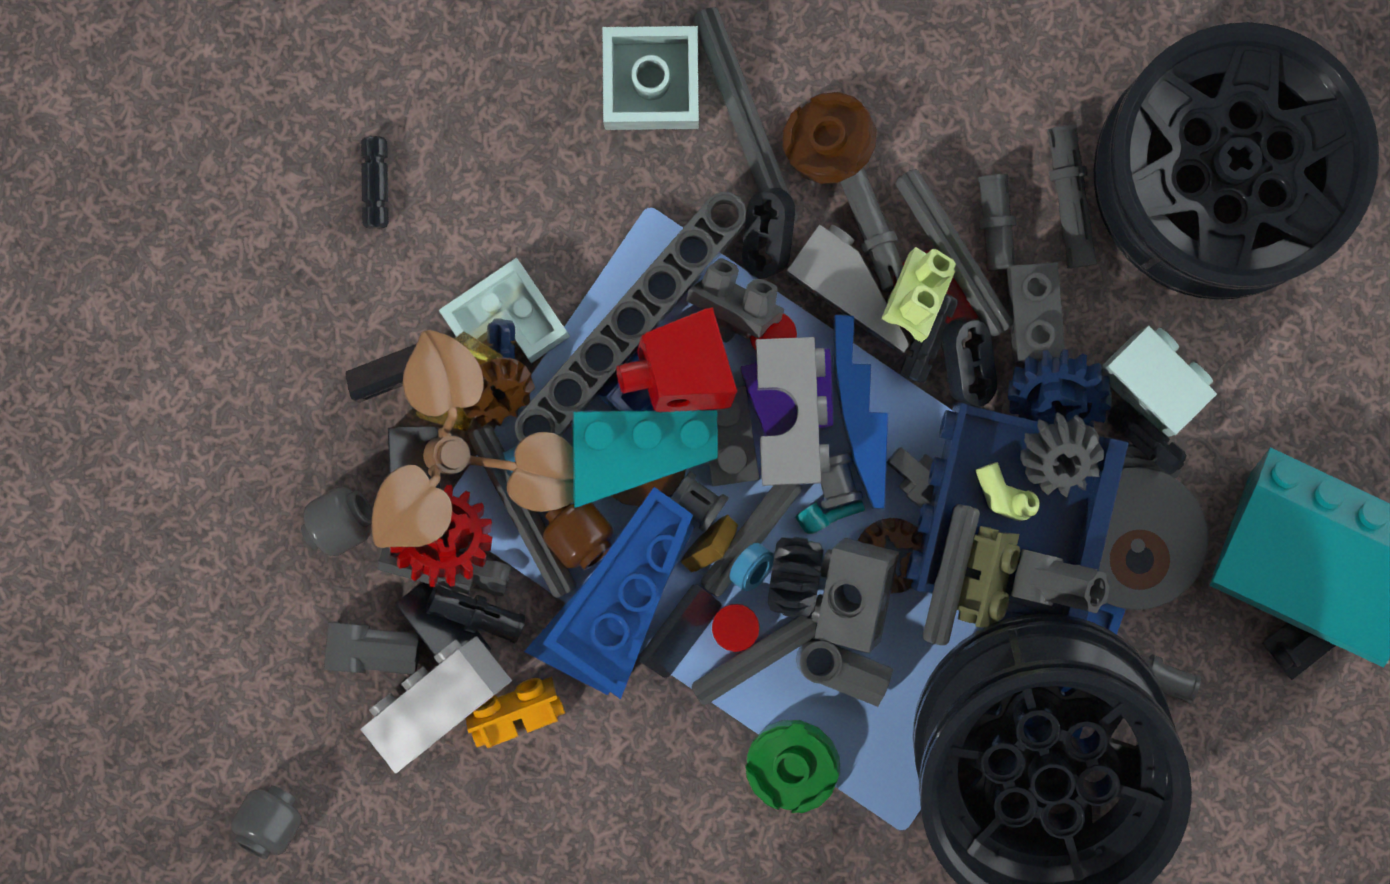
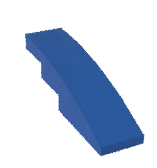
(863, 429)

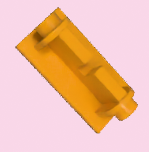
(532, 701)

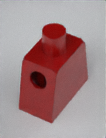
(682, 366)

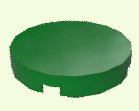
(793, 766)

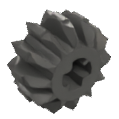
(1064, 471)

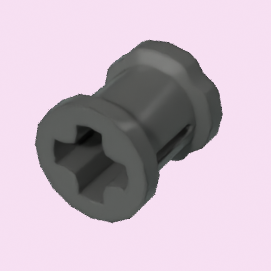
(838, 484)
(699, 501)

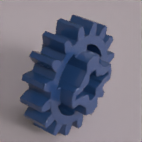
(1060, 387)

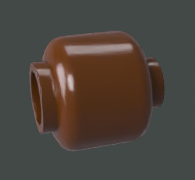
(578, 535)

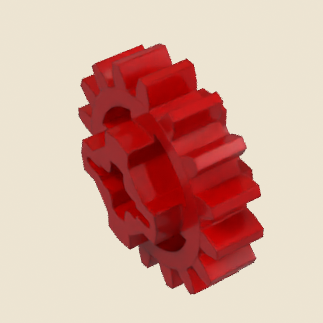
(441, 561)

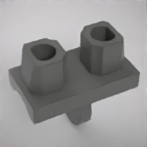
(736, 308)

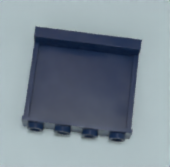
(1062, 527)

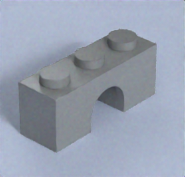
(792, 368)

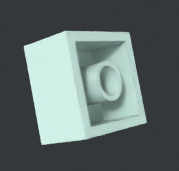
(650, 78)
(1158, 380)

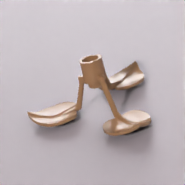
(408, 504)

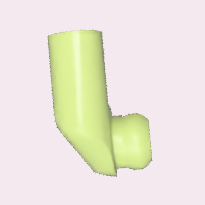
(1005, 499)

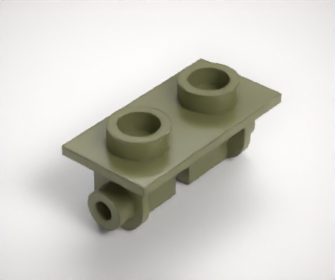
(997, 557)

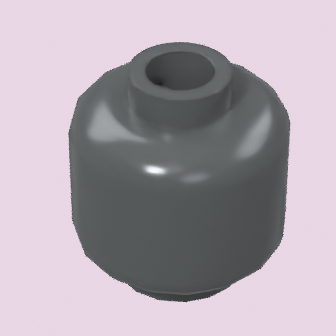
(337, 521)
(266, 822)

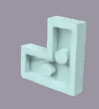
(508, 296)

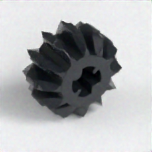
(795, 576)

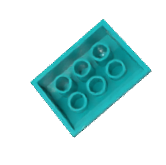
(1311, 555)

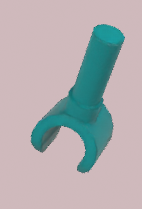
(814, 520)

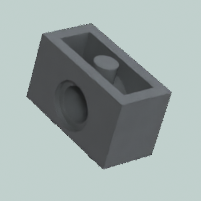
(1034, 311)
(872, 573)

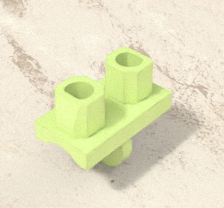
(920, 292)

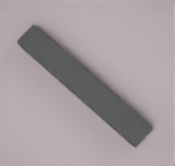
(639, 299)

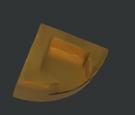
(710, 545)

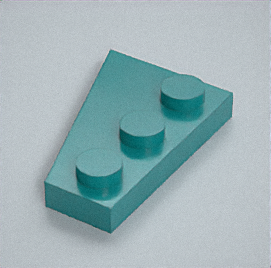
(637, 447)

